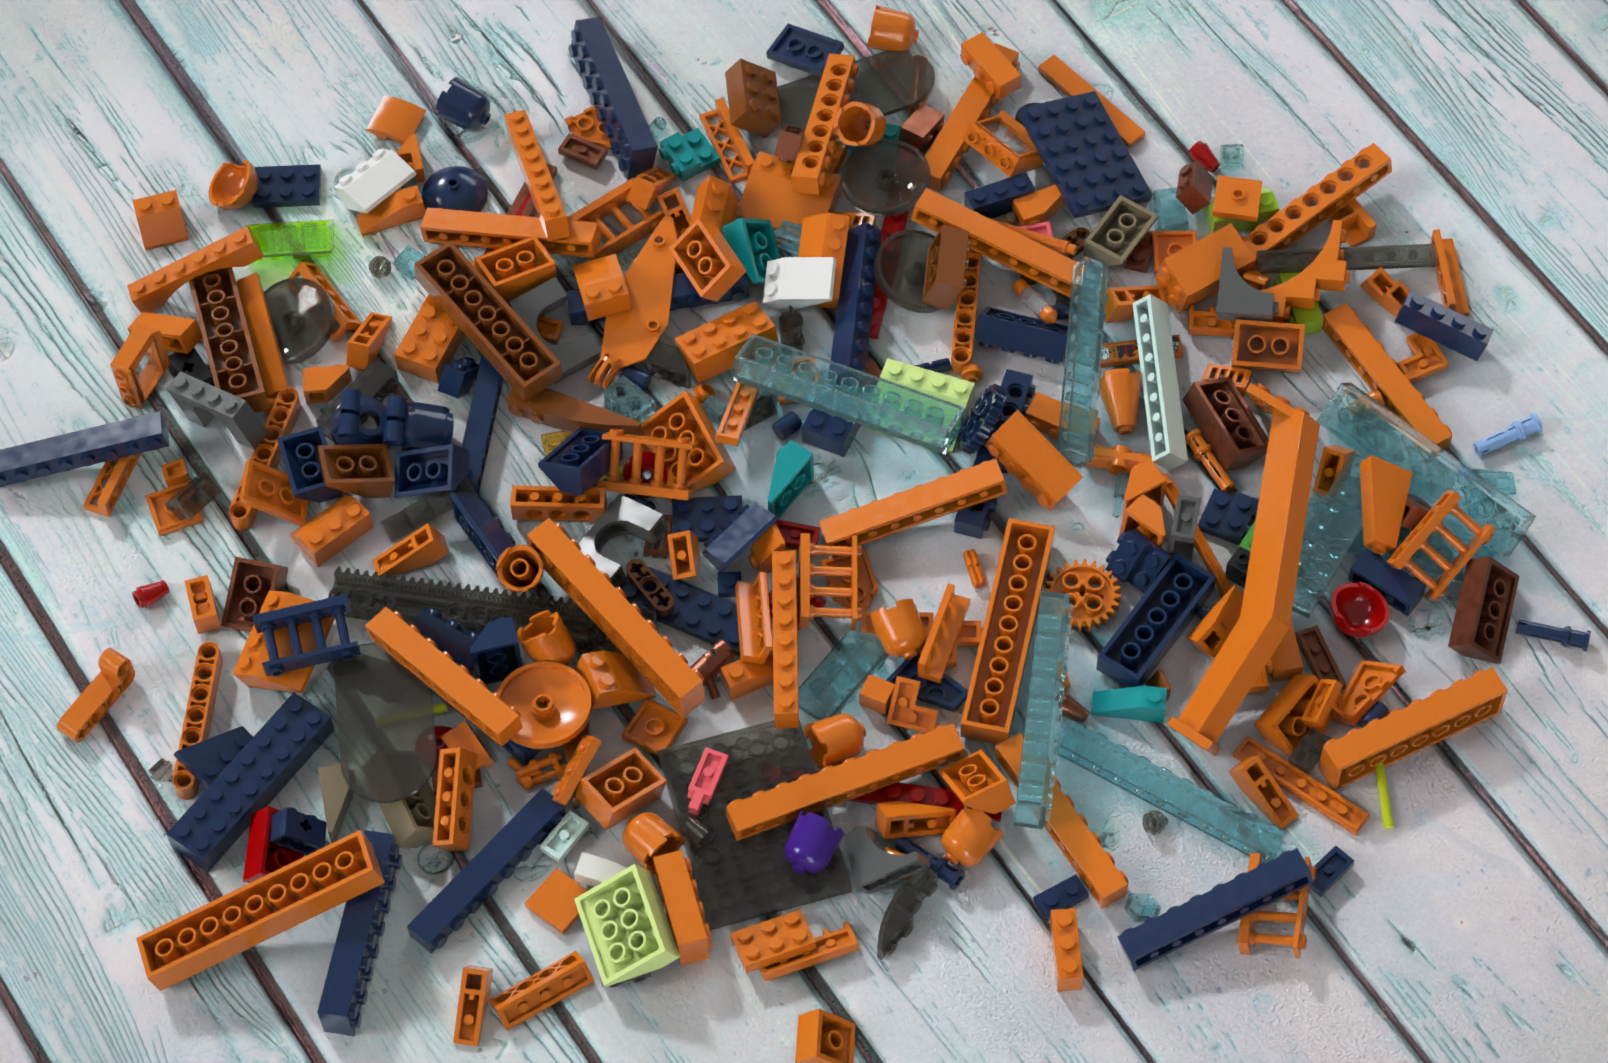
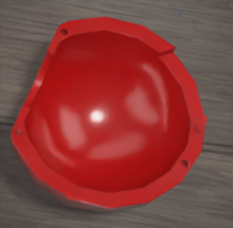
(1359, 609)

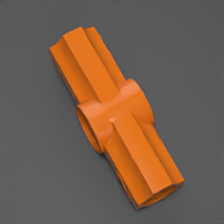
(1117, 459)

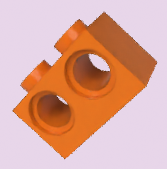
(202, 604)

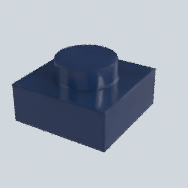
(727, 583)

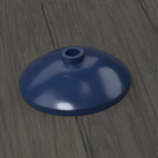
(467, 195)

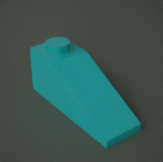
(1132, 703)

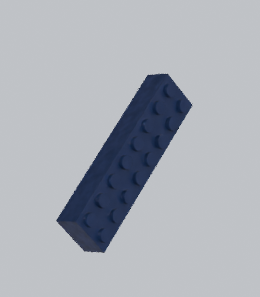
(612, 97)
(250, 781)
(357, 944)

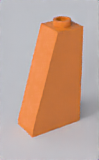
(1383, 502)

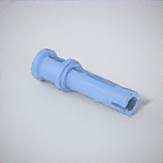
(1517, 431)

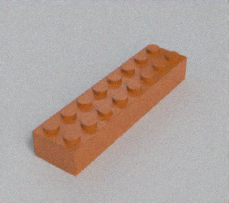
(1412, 728)

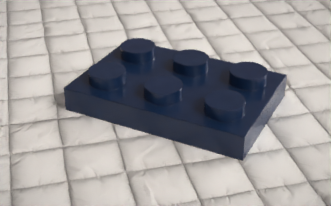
(803, 49)
(288, 186)
(705, 515)

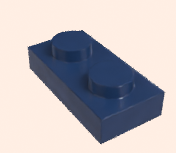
(1330, 870)
(1061, 896)

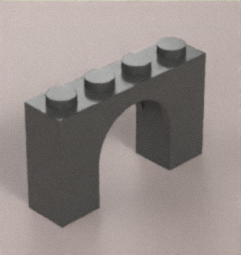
(542, 300)
(203, 402)
(621, 518)

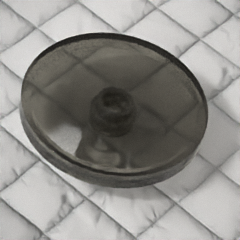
(885, 178)
(902, 269)
(300, 317)

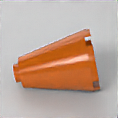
(1121, 398)
(520, 568)

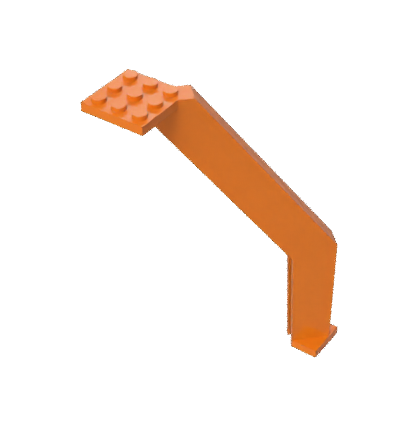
(1269, 577)

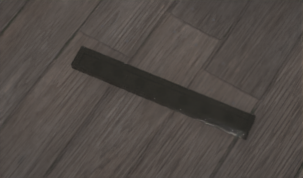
(1357, 258)

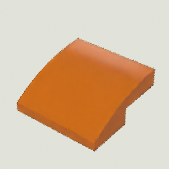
(395, 119)

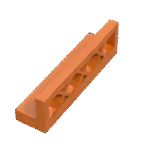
(734, 137)
(1449, 274)
(343, 313)
(111, 492)
(754, 619)
(943, 635)
(541, 990)

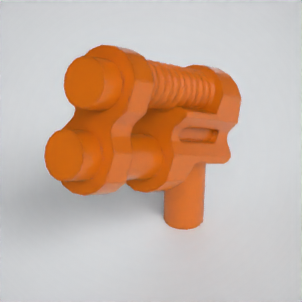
(530, 775)

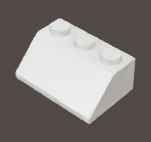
(374, 181)

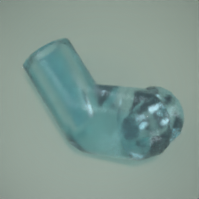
(657, 126)

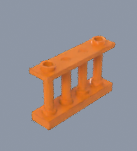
(610, 204)
(657, 486)
(1418, 541)
(808, 570)
(1248, 936)

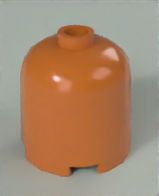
(892, 30)
(854, 127)
(900, 629)
(547, 639)
(835, 739)
(650, 837)
(969, 837)

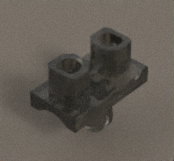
(1309, 750)

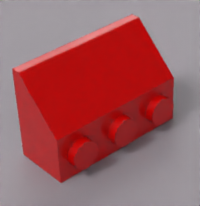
(261, 854)

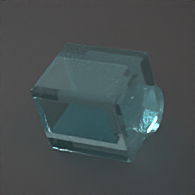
(788, 237)

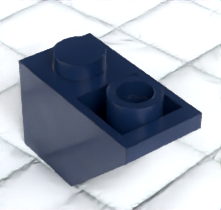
(458, 377)

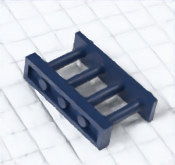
(308, 612)

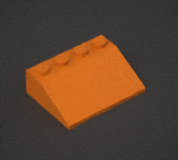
(771, 194)
(686, 418)
(255, 652)

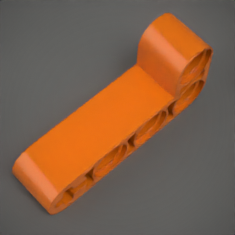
(99, 696)

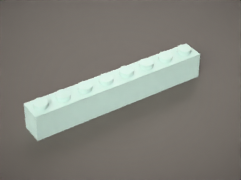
(1160, 382)

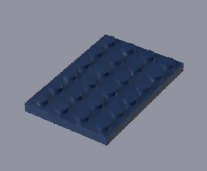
(1084, 153)

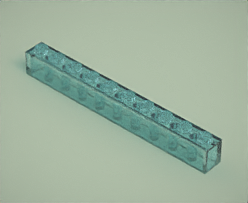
(1083, 361)
(1168, 792)

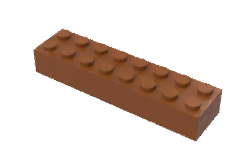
(487, 321)
(228, 337)

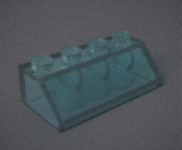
(841, 675)

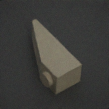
(336, 798)

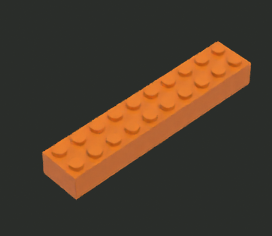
(618, 618)
(1007, 632)
(260, 910)

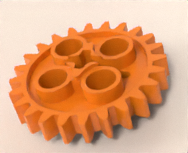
(1084, 577)

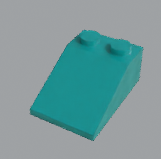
(753, 245)
(790, 477)

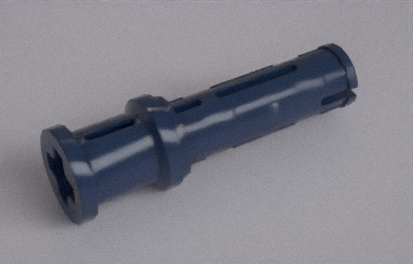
(1565, 635)
(940, 866)

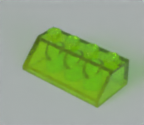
(295, 238)

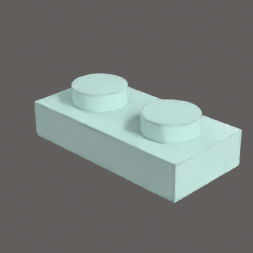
(564, 836)

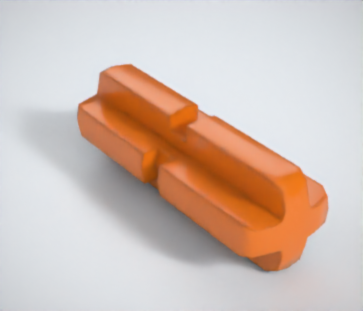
(975, 571)

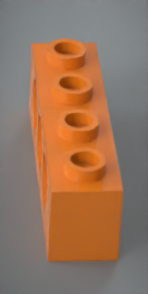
(551, 503)
(454, 799)

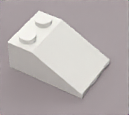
(799, 282)

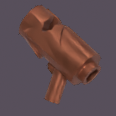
(710, 664)

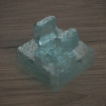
(1232, 156)

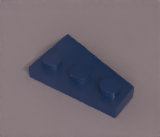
(947, 695)
(212, 756)

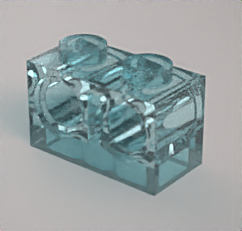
(632, 399)

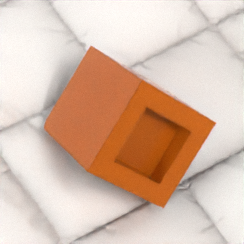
(876, 694)

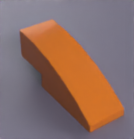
(1385, 291)

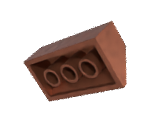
(1226, 422)
(1484, 610)

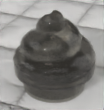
(379, 267)
(162, 771)
(1154, 822)

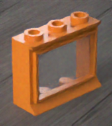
(1004, 144)
(140, 365)

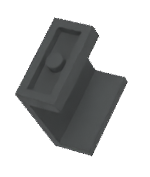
(1184, 526)

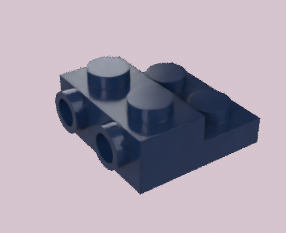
(1228, 516)
(1137, 560)

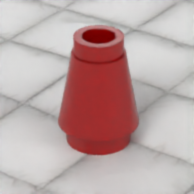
(1203, 154)
(149, 594)

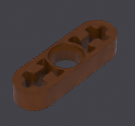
(650, 597)

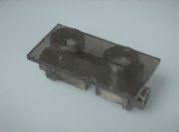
(791, 323)
(762, 410)

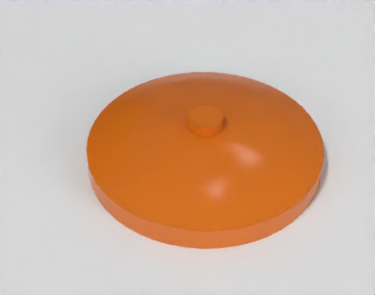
(551, 702)

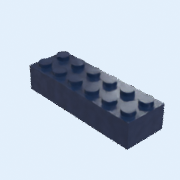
(1156, 622)

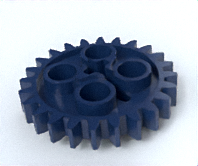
(976, 431)

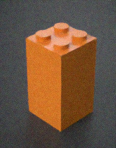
(1195, 270)

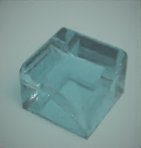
(405, 261)
(715, 407)
(1142, 907)

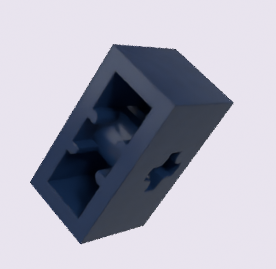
(298, 831)

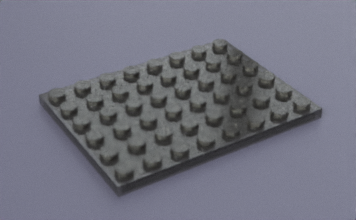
(750, 874)

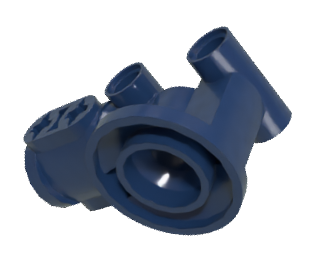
(398, 423)

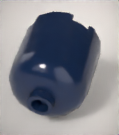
(463, 105)

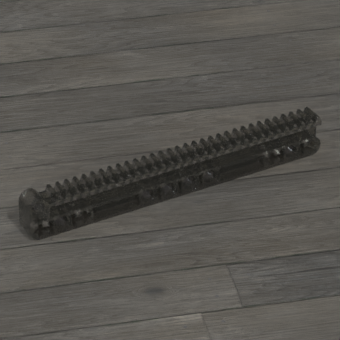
(411, 597)

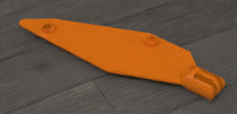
(634, 333)

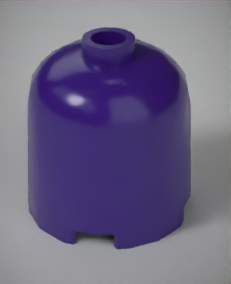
(811, 843)

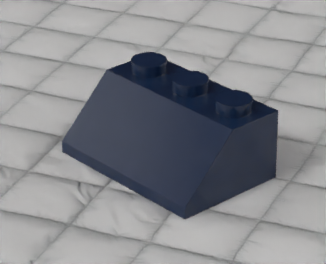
(304, 465)
(430, 470)
(738, 535)
(496, 651)

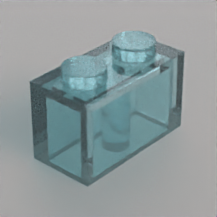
(1170, 211)

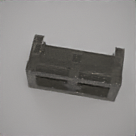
(193, 497)

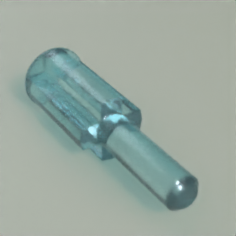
(1119, 492)

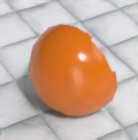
(233, 185)

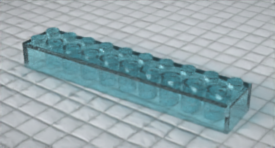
(848, 393)
(1381, 433)
(1043, 711)

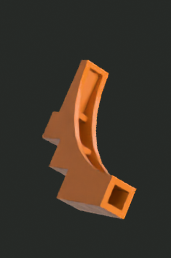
(1324, 273)

